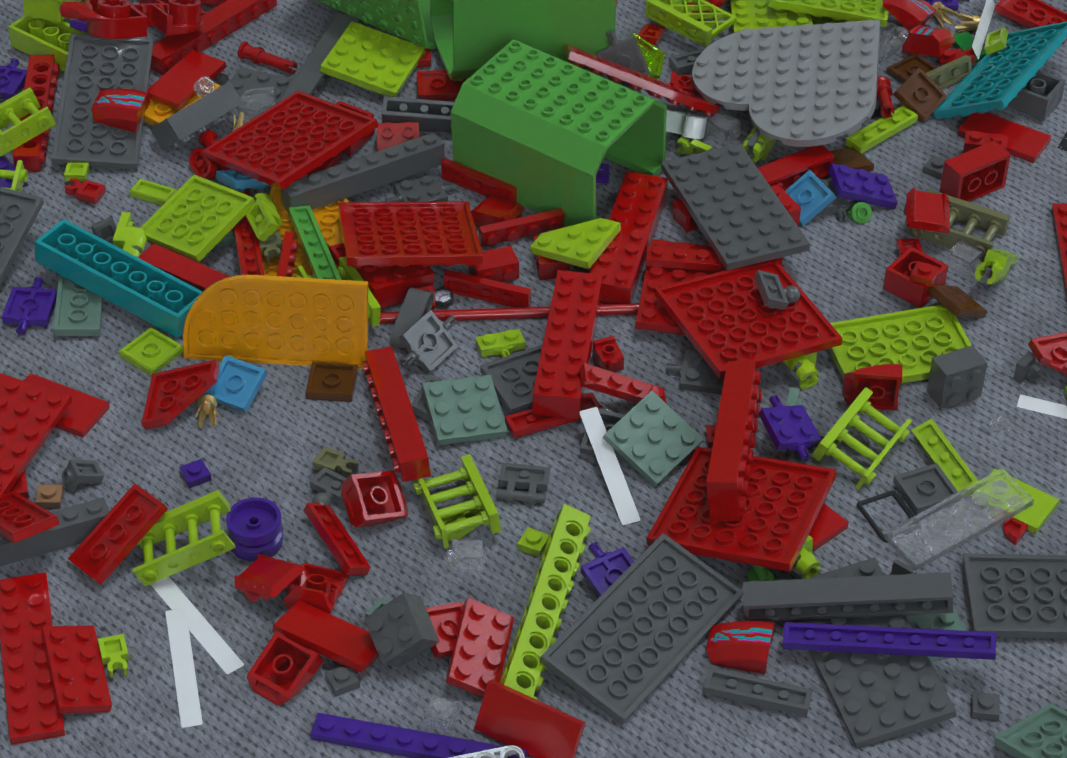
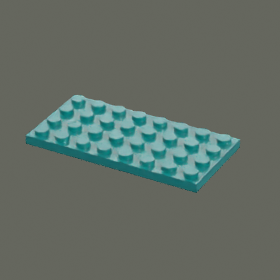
(1004, 72)

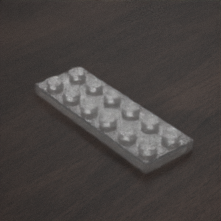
(958, 519)

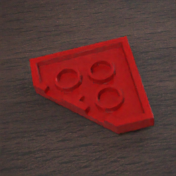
(1051, 351)
(175, 390)

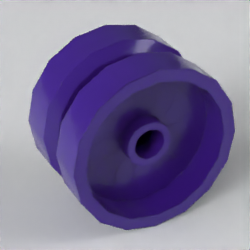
(255, 528)

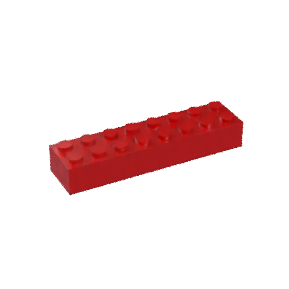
(638, 212)
(567, 344)
(733, 441)

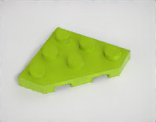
(577, 243)

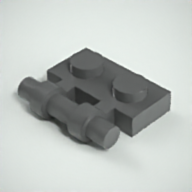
(523, 477)

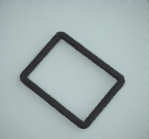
(878, 497)

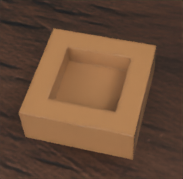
(50, 496)

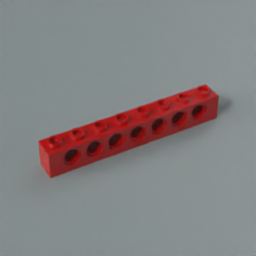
(42, 79)

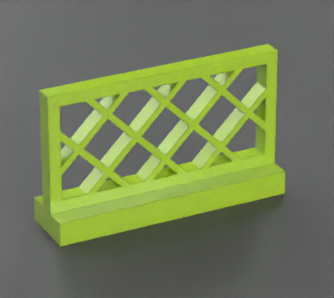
(685, 23)

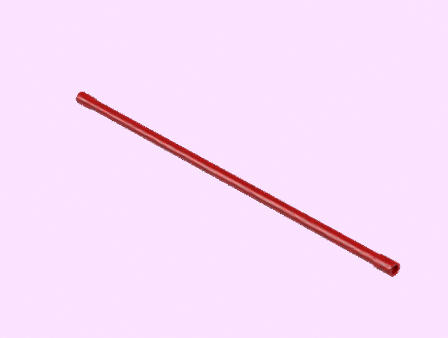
(512, 313)

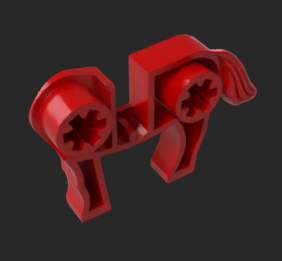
(125, 20)

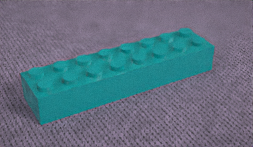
(116, 276)

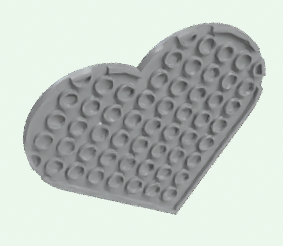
(796, 80)

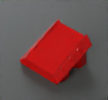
(496, 210)
(927, 211)
(266, 577)
(316, 587)

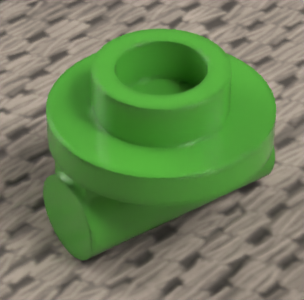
(860, 213)
(759, 574)

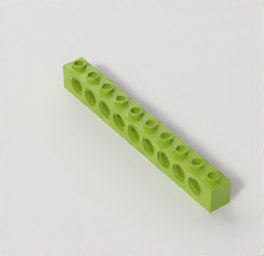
(546, 600)

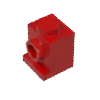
(683, 82)
(608, 354)

